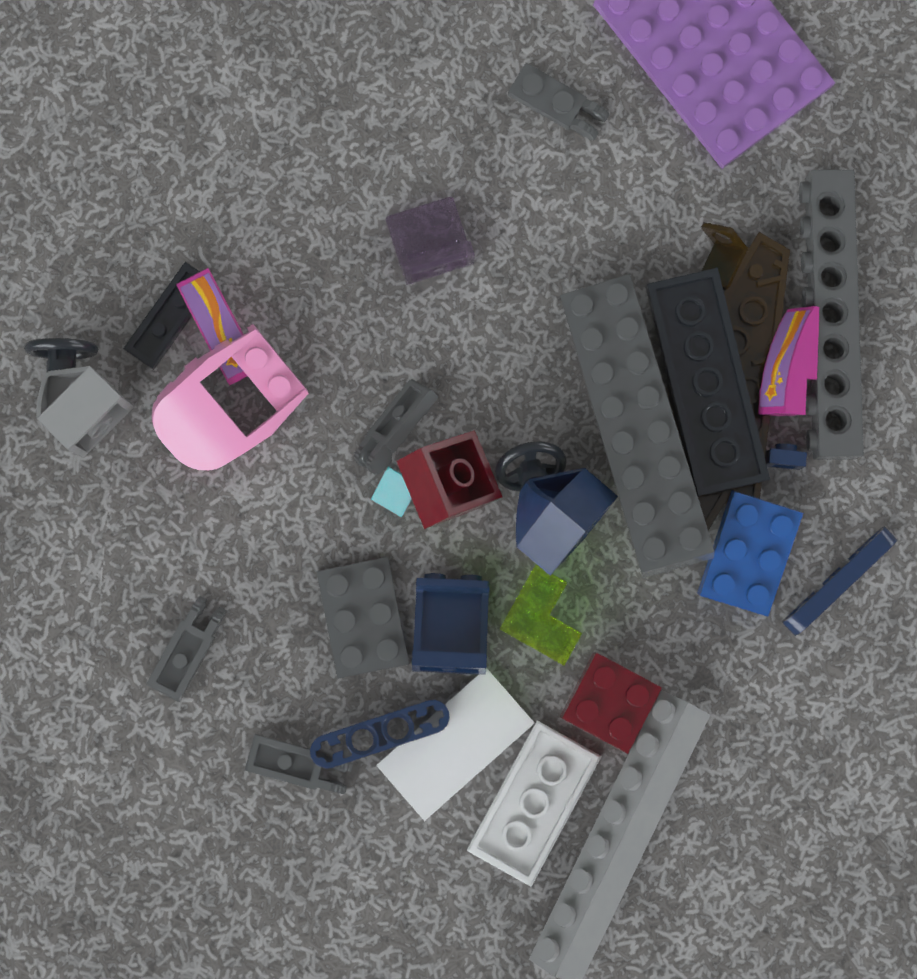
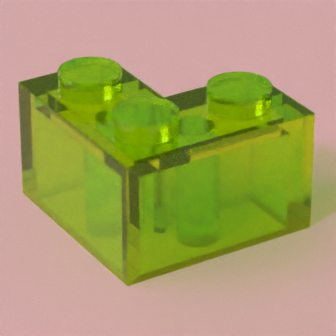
(531, 620)

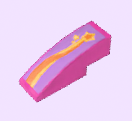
(212, 317)
(790, 363)

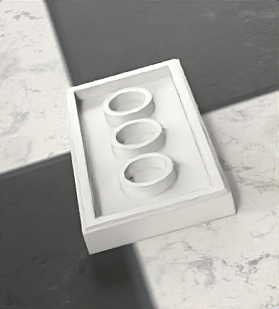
(479, 729)
(534, 803)

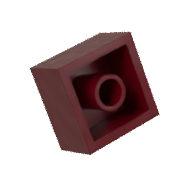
(449, 479)
(610, 702)

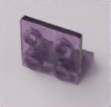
(429, 240)

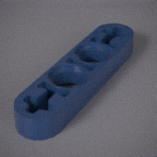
(840, 581)
(381, 738)

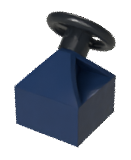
(553, 505)

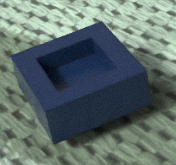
(785, 457)

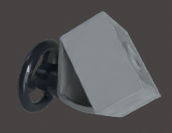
(72, 401)

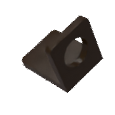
(725, 253)

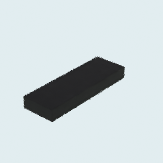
(162, 323)

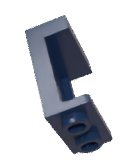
(451, 624)

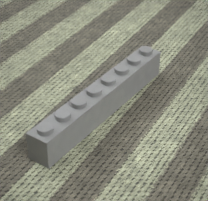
(619, 837)

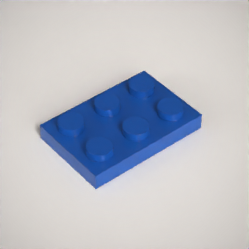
(750, 553)

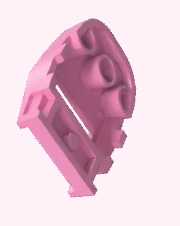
(199, 428)

